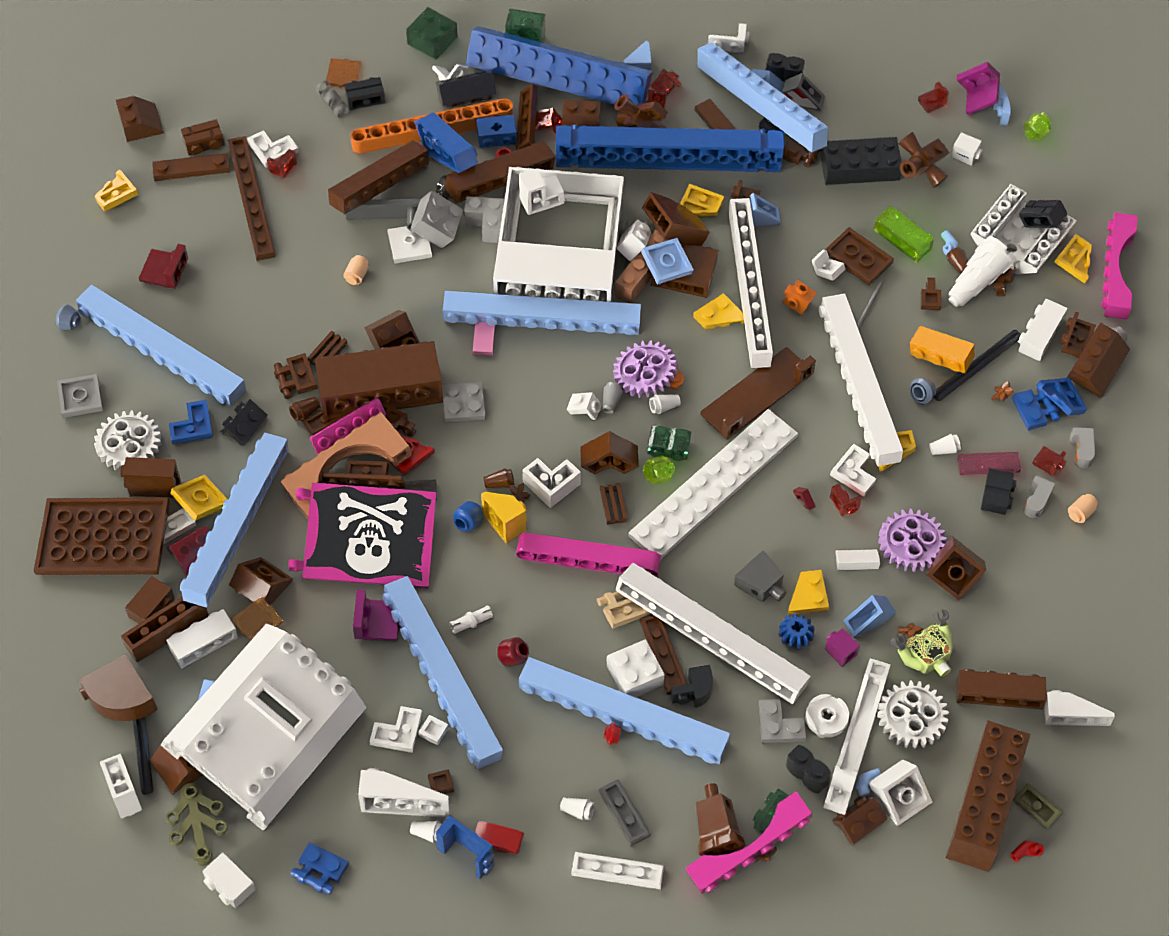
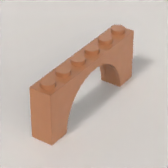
(373, 437)

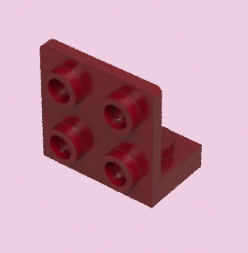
(164, 267)
(187, 548)

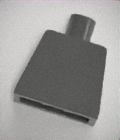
(761, 578)

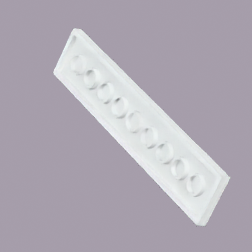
(713, 484)

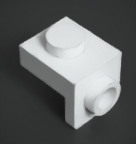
(827, 267)
(584, 404)

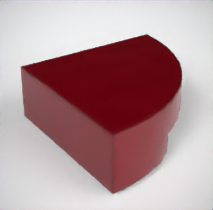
(805, 495)

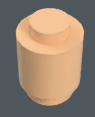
(356, 270)
(1083, 508)

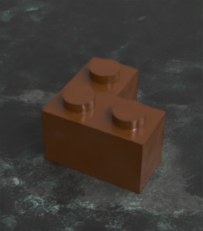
(607, 452)

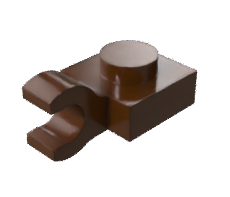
(1000, 282)
(930, 297)
(399, 421)

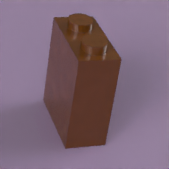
(150, 476)

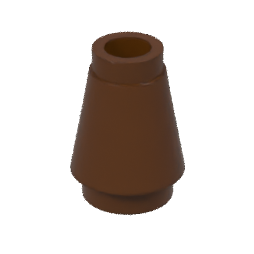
(957, 259)
(302, 409)
(499, 479)

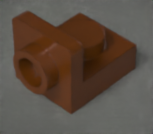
(741, 192)

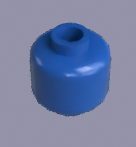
(468, 516)

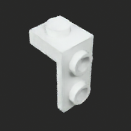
(729, 43)

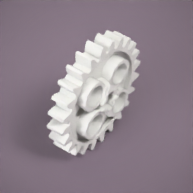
(128, 439)
(912, 714)

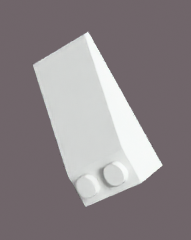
(393, 795)

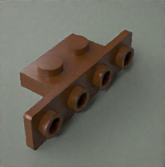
(365, 474)

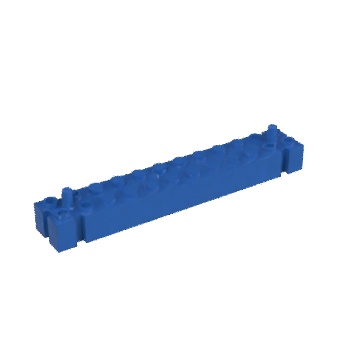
(669, 148)

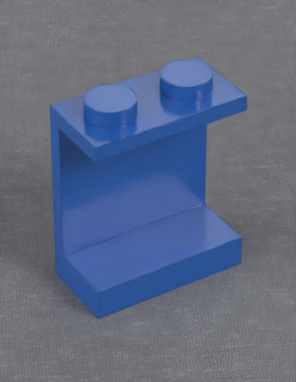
(454, 830)

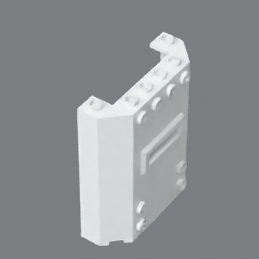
(250, 746)

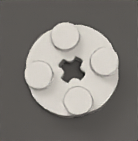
(831, 705)

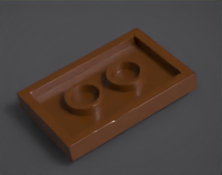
(859, 256)

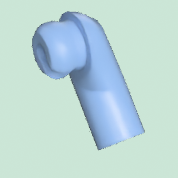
(951, 242)
(863, 781)

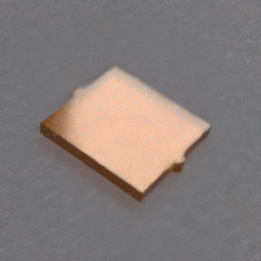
(342, 72)
(255, 617)

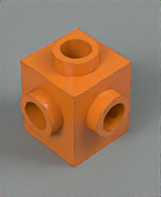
(798, 296)

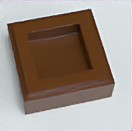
(441, 782)

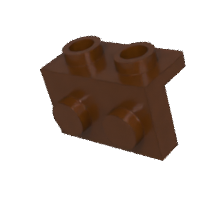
(1077, 336)
(860, 818)

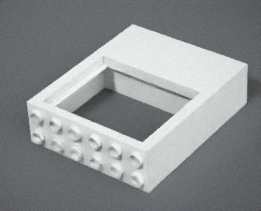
(559, 270)

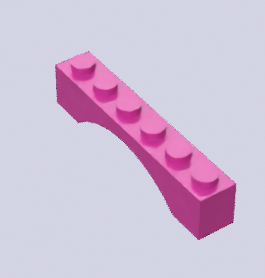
(1117, 295)
(712, 869)

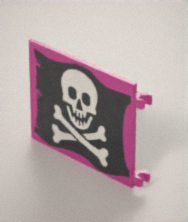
(367, 534)

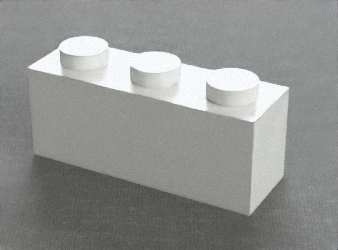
(1041, 329)
(202, 638)

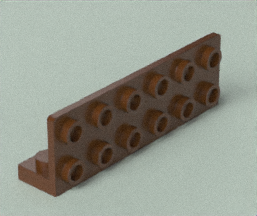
(757, 392)

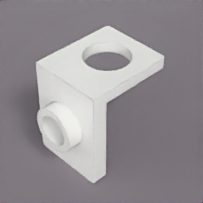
(444, 74)

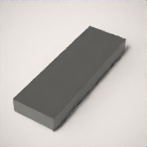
(624, 812)

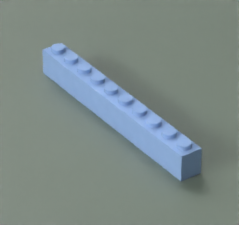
(762, 97)
(541, 312)
(160, 345)
(234, 520)
(442, 673)
(624, 711)

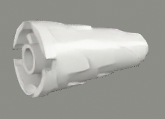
(982, 269)

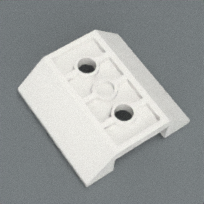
(1030, 244)

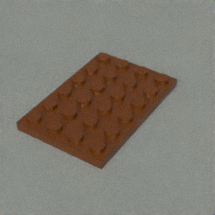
(102, 536)

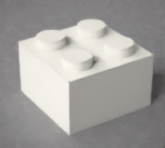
(635, 669)

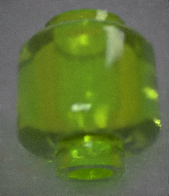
(1037, 126)
(658, 470)

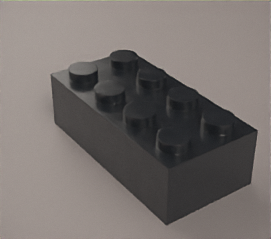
(861, 161)

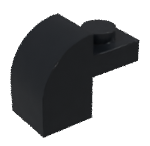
(698, 689)

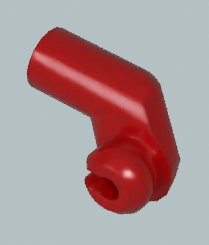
(1027, 848)

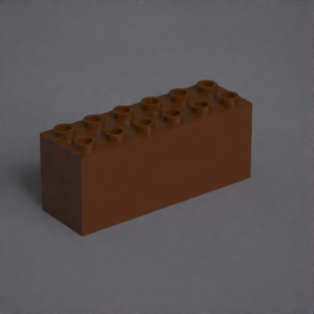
(395, 375)
(988, 796)

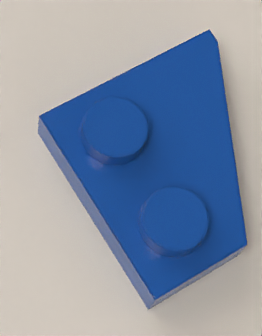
(1063, 394)

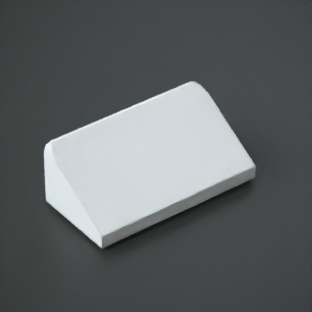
(857, 559)

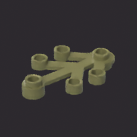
(195, 819)

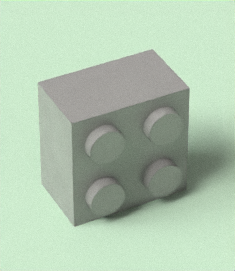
(436, 219)

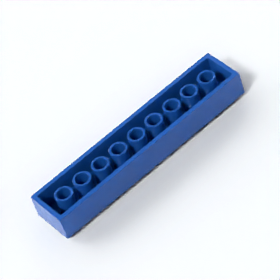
(556, 67)

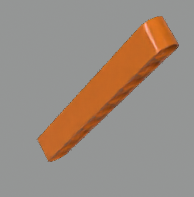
(405, 130)

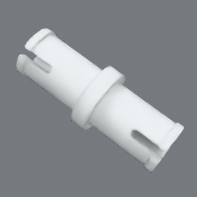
(471, 619)

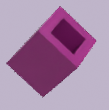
(842, 646)

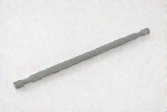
(868, 305)

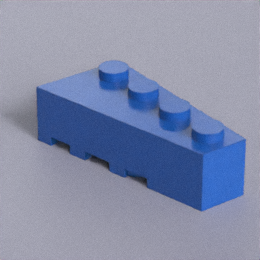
(445, 143)

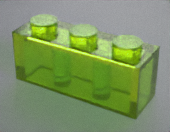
(903, 233)

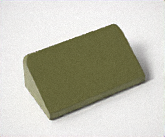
(1038, 805)

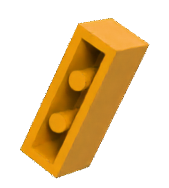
(942, 349)

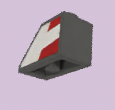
(803, 92)

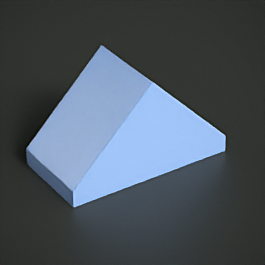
(640, 57)
(763, 211)

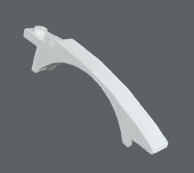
(857, 737)

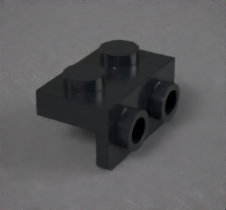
(244, 422)

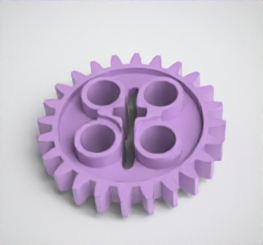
(645, 369)
(911, 540)

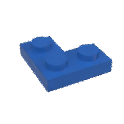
(195, 428)

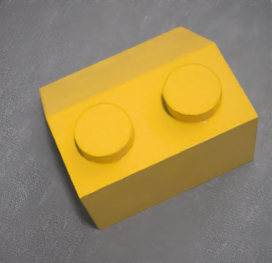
(504, 514)

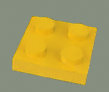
(199, 497)

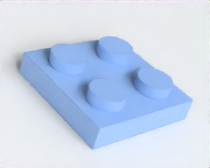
(667, 260)

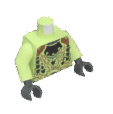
(928, 648)

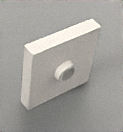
(408, 245)

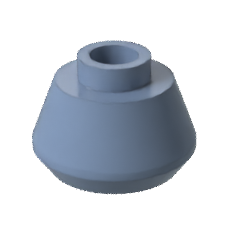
(67, 318)
(922, 390)

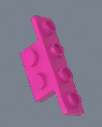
(344, 426)

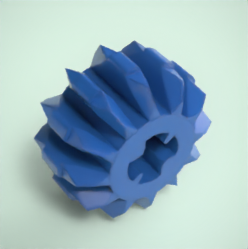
(793, 624)

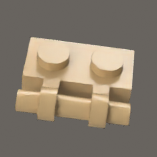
(620, 612)

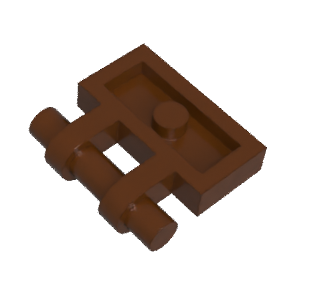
(795, 152)
(301, 373)

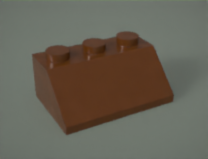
(1099, 360)

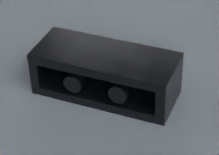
(466, 88)

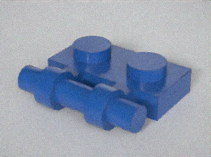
(1030, 410)
(322, 862)

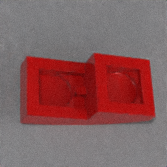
(501, 837)

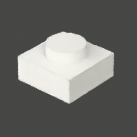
(433, 730)

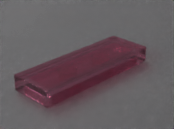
(981, 462)

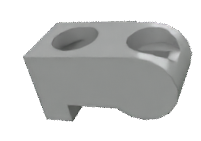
(1084, 446)
(1036, 503)

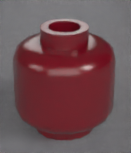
(512, 651)

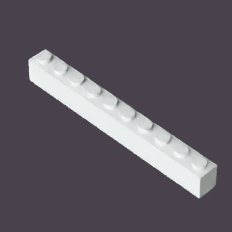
(750, 283)
(860, 380)
(713, 633)

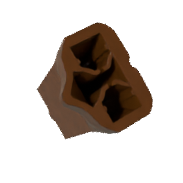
(717, 824)

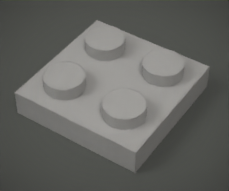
(79, 395)
(463, 402)

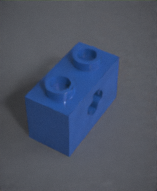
(496, 131)

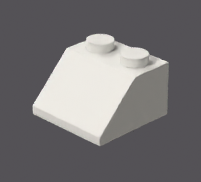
(901, 791)

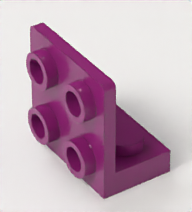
(981, 86)
(373, 619)

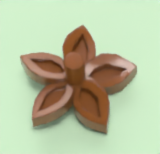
(1003, 392)
(910, 630)

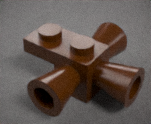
(639, 115)
(923, 159)

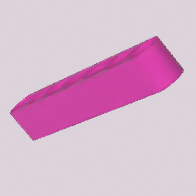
(585, 554)

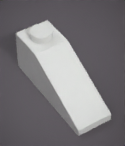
(1069, 709)
(120, 786)

